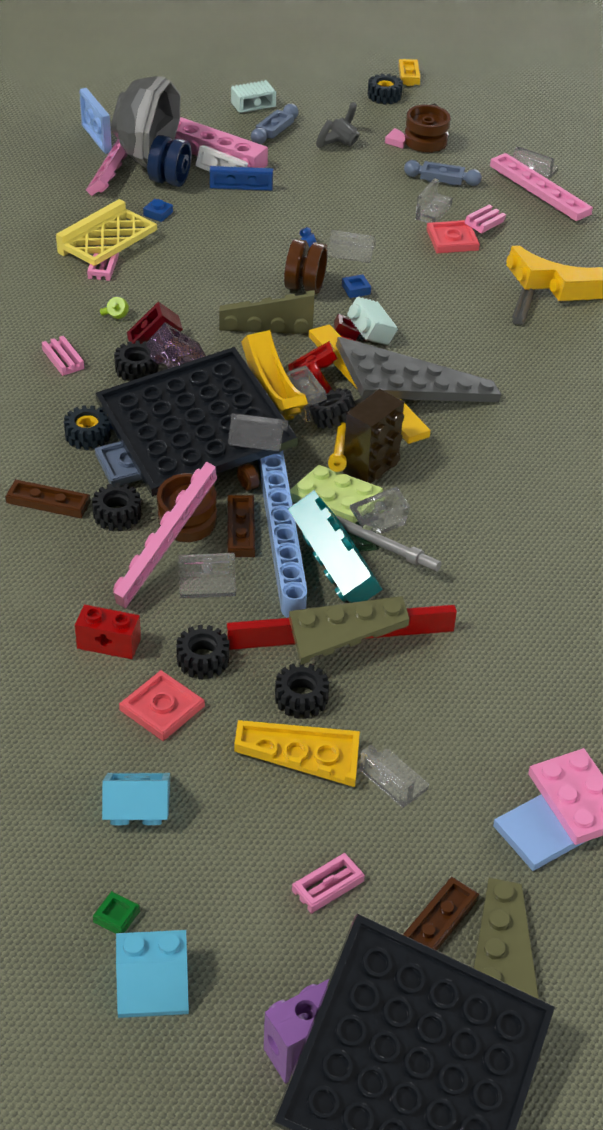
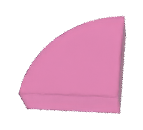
(395, 138)

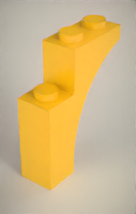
(564, 281)
(268, 370)

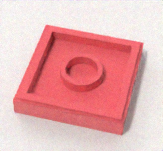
(452, 237)
(162, 705)

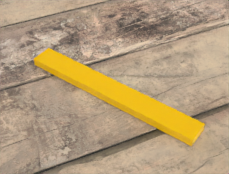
(412, 427)

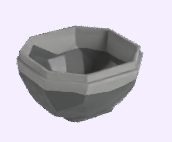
(143, 112)

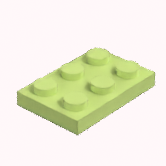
(335, 489)

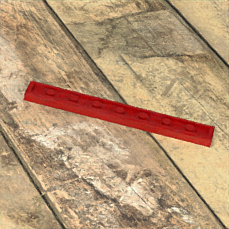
(279, 632)

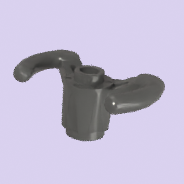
(340, 130)

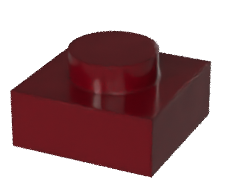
(345, 327)

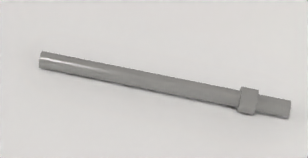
(413, 555)

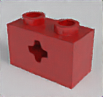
(108, 631)

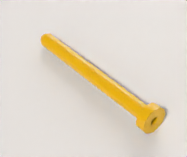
(337, 460)

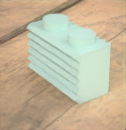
(253, 96)
(372, 321)

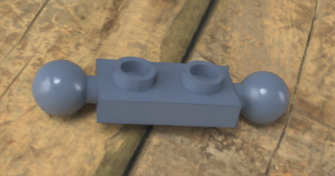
(274, 124)
(445, 173)

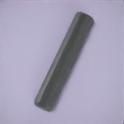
(522, 306)

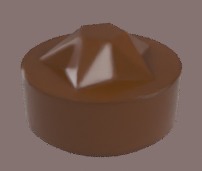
(248, 477)

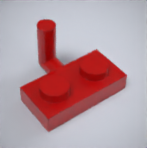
(315, 360)

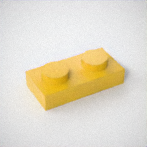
(409, 71)

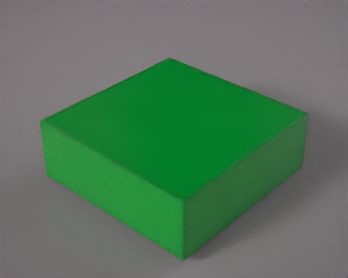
(116, 913)

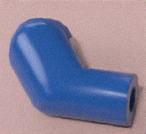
(307, 235)

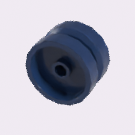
(169, 160)

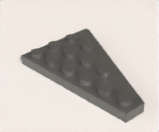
(410, 377)

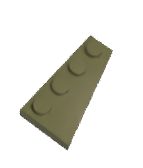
(281, 315)
(333, 626)
(504, 937)

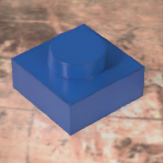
(158, 210)
(356, 286)

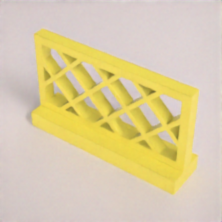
(102, 224)

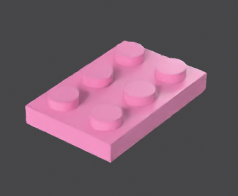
(573, 792)

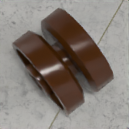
(427, 128)
(305, 266)
(204, 517)

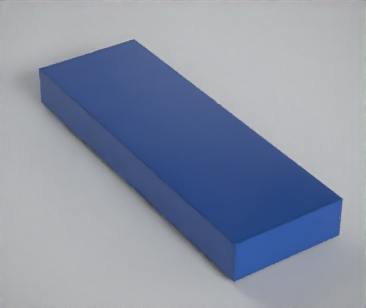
(241, 178)

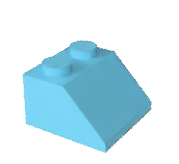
(135, 798)
(152, 973)

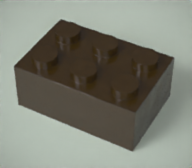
(373, 436)

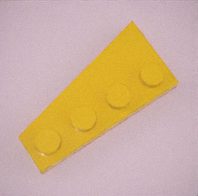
(303, 748)

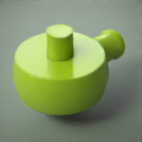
(116, 308)

